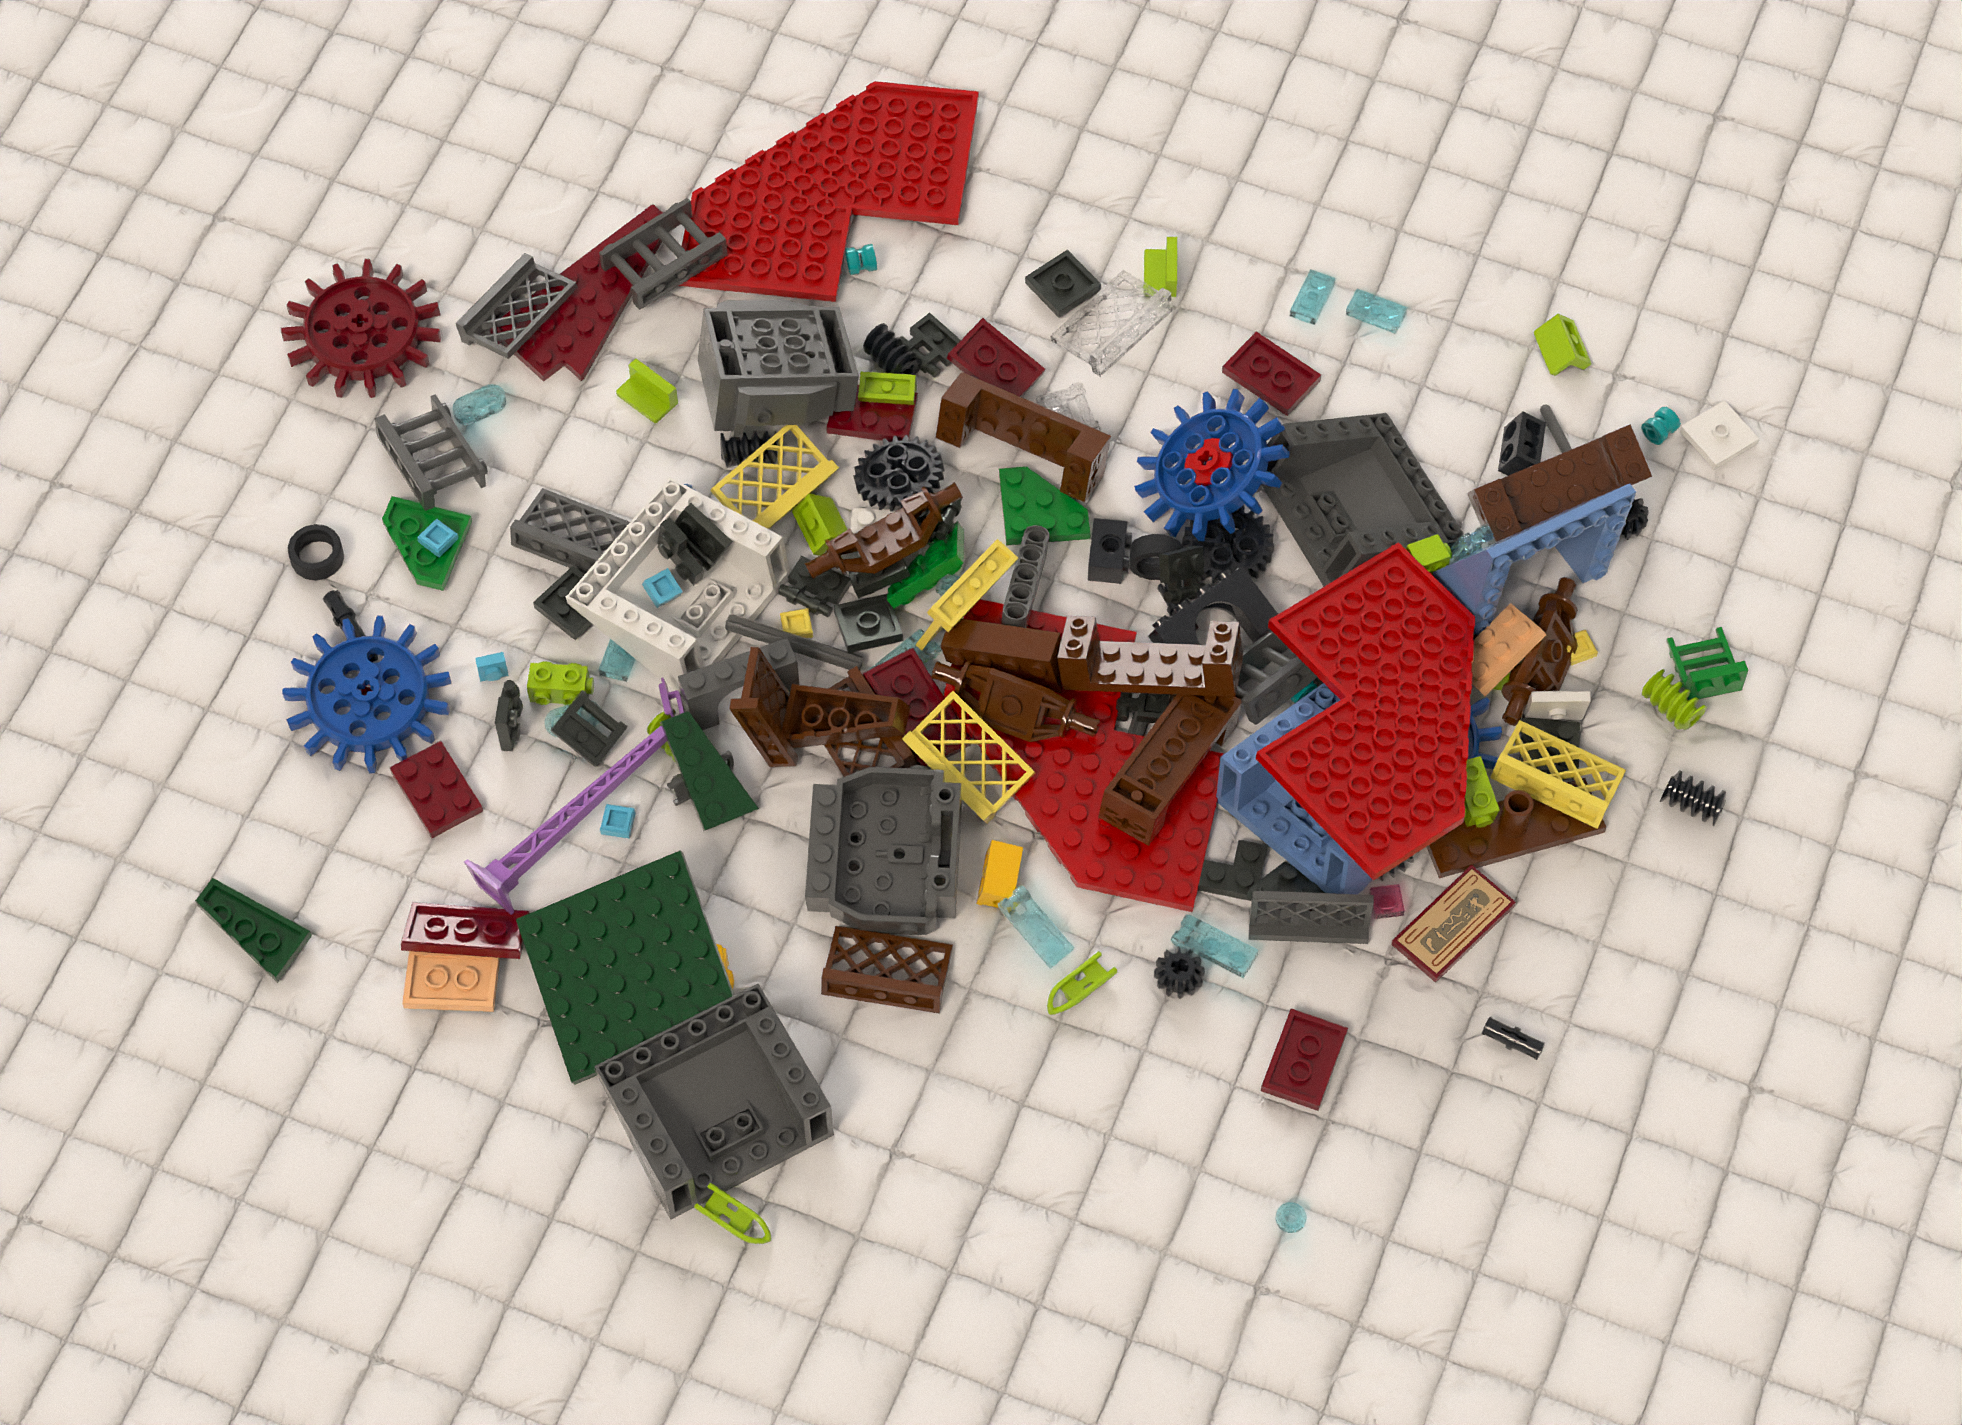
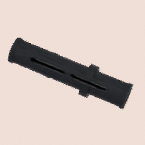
(341, 611)

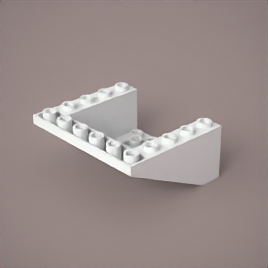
(691, 627)

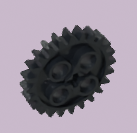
(898, 471)
(1250, 536)

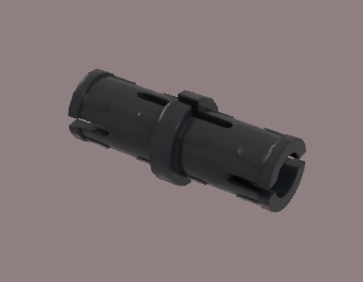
(1513, 1038)

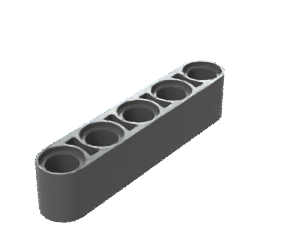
(1026, 577)

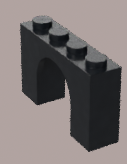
(1233, 594)

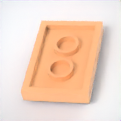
(1502, 647)
(450, 982)

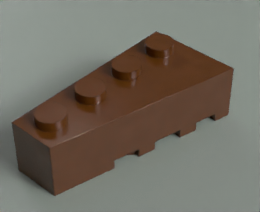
(1007, 648)
(839, 716)

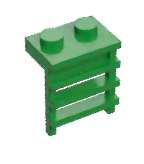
(1712, 680)

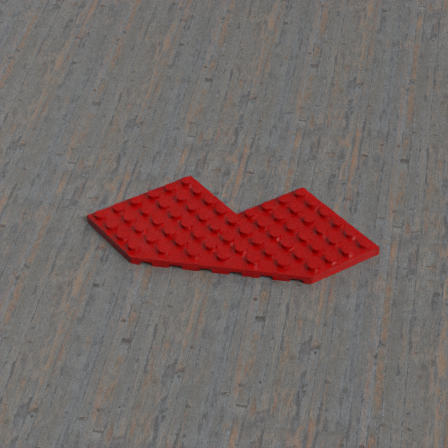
(792, 206)
(1393, 752)
(1070, 784)

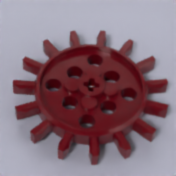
(361, 328)

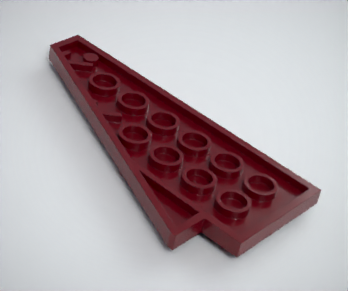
(586, 318)

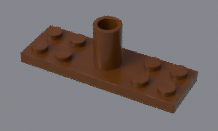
(1517, 830)

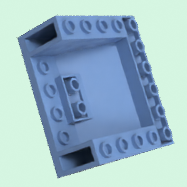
(1581, 534)
(1274, 815)

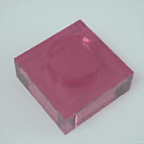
(1387, 901)

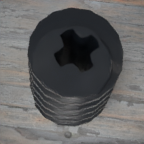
(890, 352)
(744, 447)
(1694, 797)

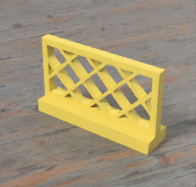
(795, 493)
(968, 590)
(936, 760)
(1550, 787)

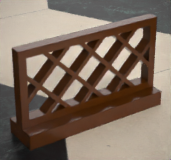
(763, 711)
(896, 746)
(883, 987)

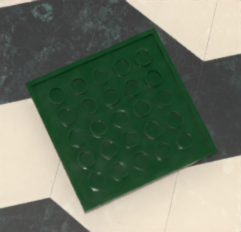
(624, 962)

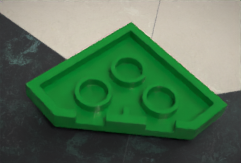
(1034, 501)
(406, 521)
(940, 559)

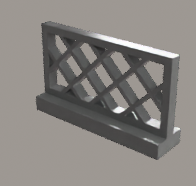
(501, 298)
(564, 549)
(1298, 924)

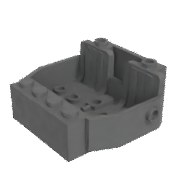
(774, 363)
(891, 814)

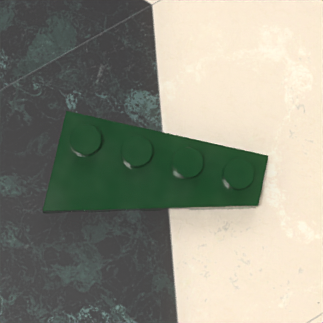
(707, 777)
(255, 928)

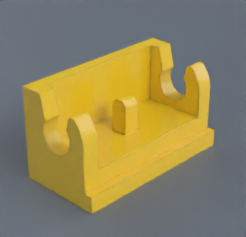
(999, 873)

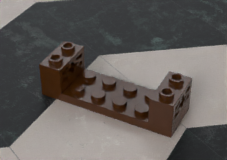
(1028, 426)
(1559, 483)
(1150, 667)
(1164, 762)

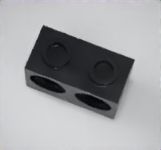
(1521, 443)

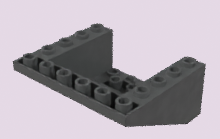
(1353, 492)
(716, 1100)

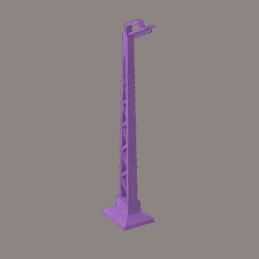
(496, 877)

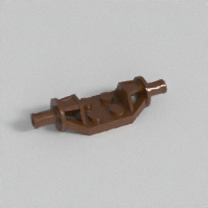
(888, 538)
(1549, 660)
(1015, 703)

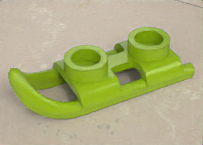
(1075, 990)
(740, 1220)

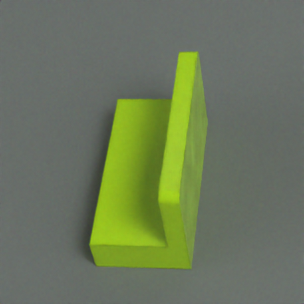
(1161, 267)
(1561, 344)
(887, 388)
(648, 392)
(818, 521)

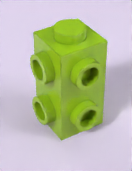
(557, 682)
(1480, 800)

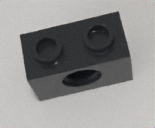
(1105, 565)

